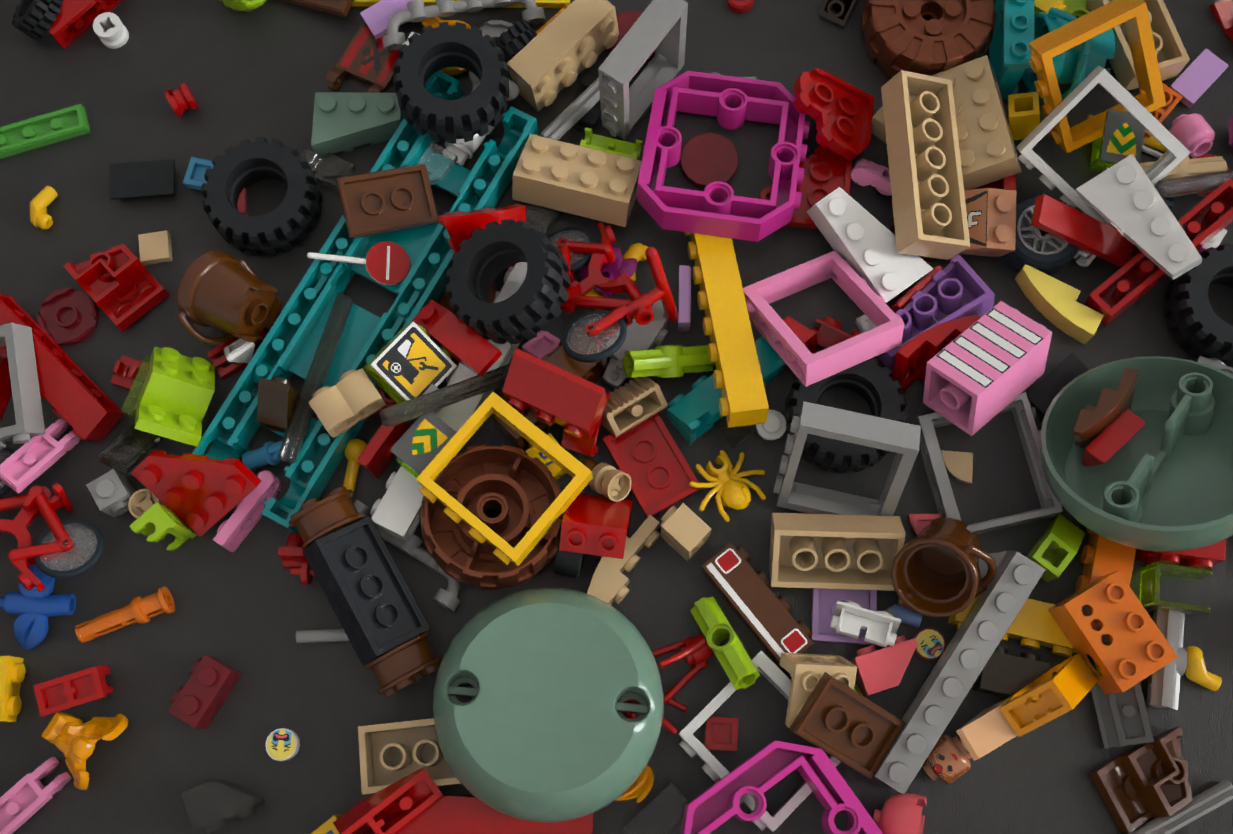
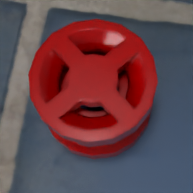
(181, 99)

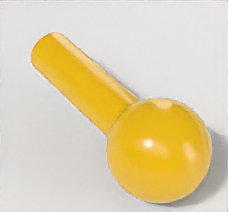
(352, 452)

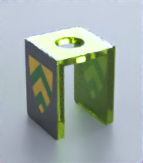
(1120, 138)
(422, 443)
(1154, 571)

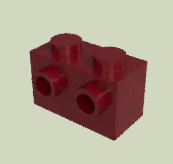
(204, 692)

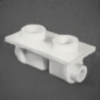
(851, 617)

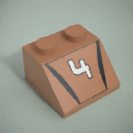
(991, 221)

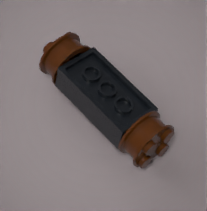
(365, 590)

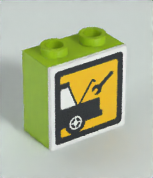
(409, 364)

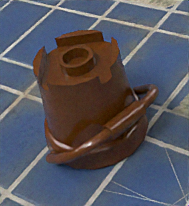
(226, 296)
(940, 569)

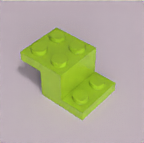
(175, 396)

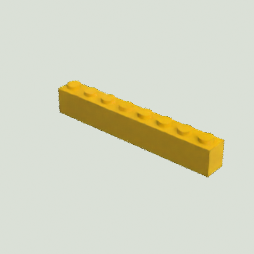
(729, 329)

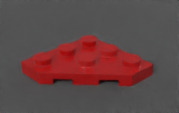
(822, 175)
(196, 486)

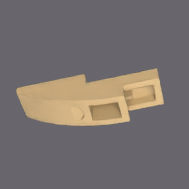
(608, 581)

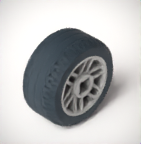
(1036, 246)

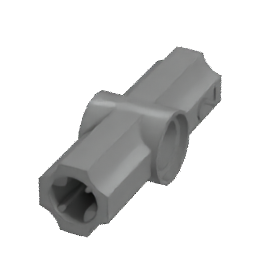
(1165, 683)

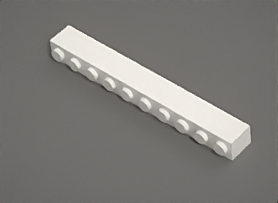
(401, 505)

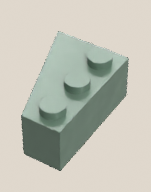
(353, 120)

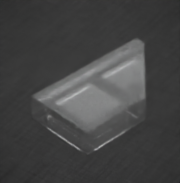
(438, 162)

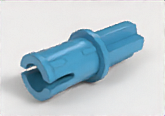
(262, 456)

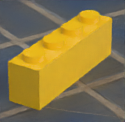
(1031, 626)

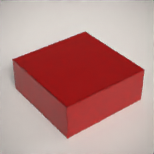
(721, 733)

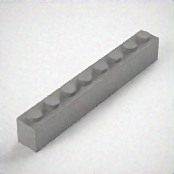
(959, 668)

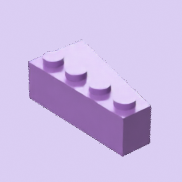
(949, 296)

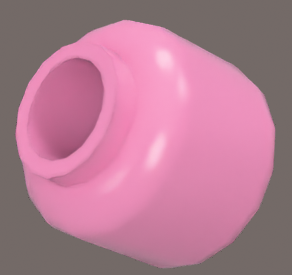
(1193, 133)

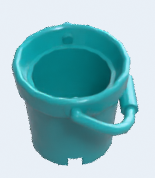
(1076, 62)

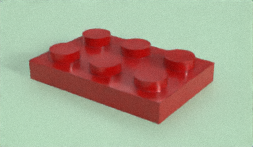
(654, 464)

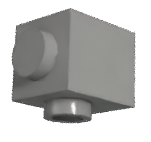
(112, 492)

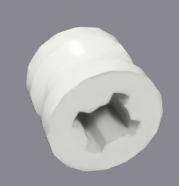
(112, 37)

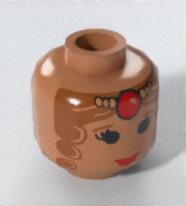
(947, 760)

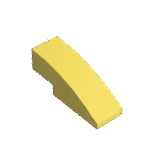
(1059, 304)

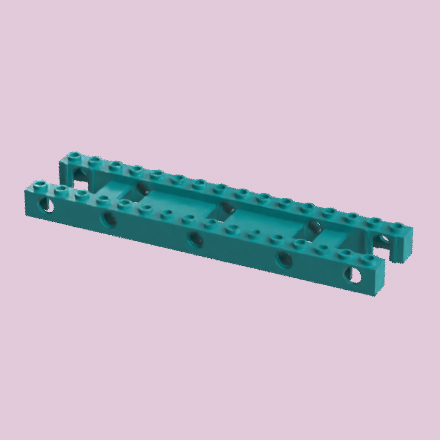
(299, 327)

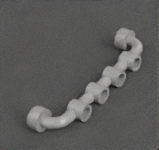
(444, 8)
(445, 598)

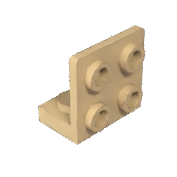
(807, 671)

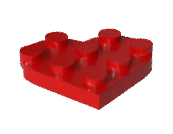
(839, 109)

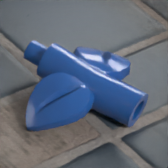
(35, 608)

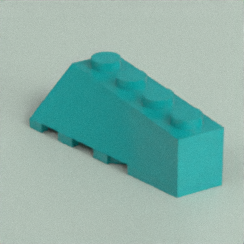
(700, 408)

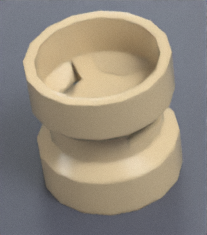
(610, 482)
(141, 502)

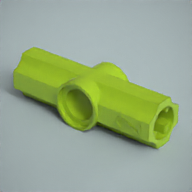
(667, 361)
(731, 656)

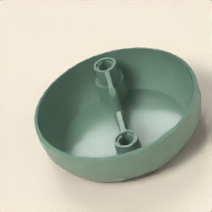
(1171, 478)
(547, 705)

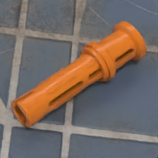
(138, 610)

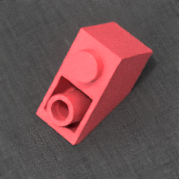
(883, 667)

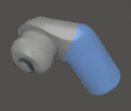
(906, 616)

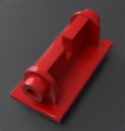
(831, 332)

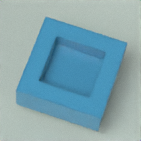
(195, 173)

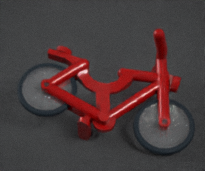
(603, 332)
(62, 550)

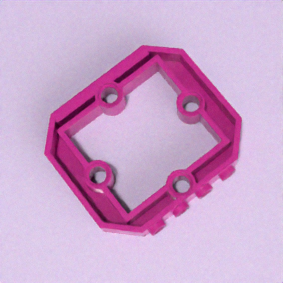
(732, 102)
(764, 771)

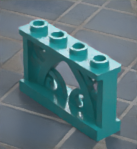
(1009, 46)

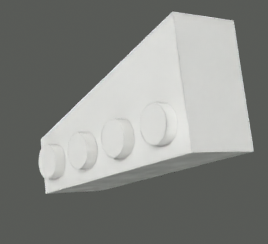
(1139, 213)
(866, 245)

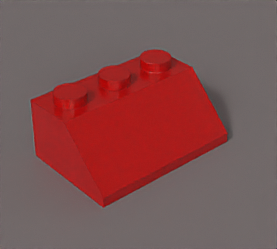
(554, 395)

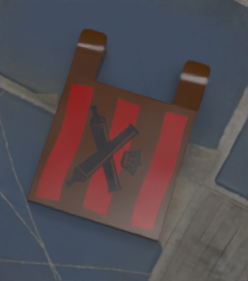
(365, 61)

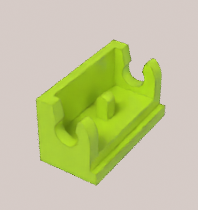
(612, 145)
(159, 522)

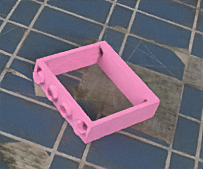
(841, 356)

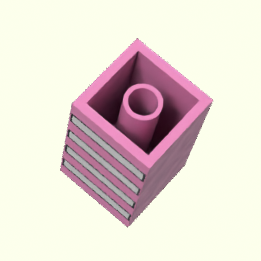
(986, 367)

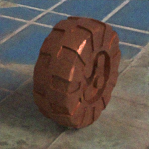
(926, 33)
(484, 481)

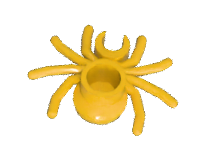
(730, 487)

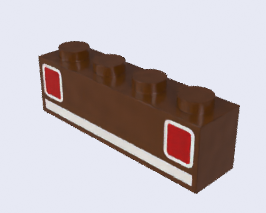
(755, 603)

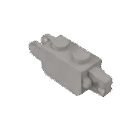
(637, 338)

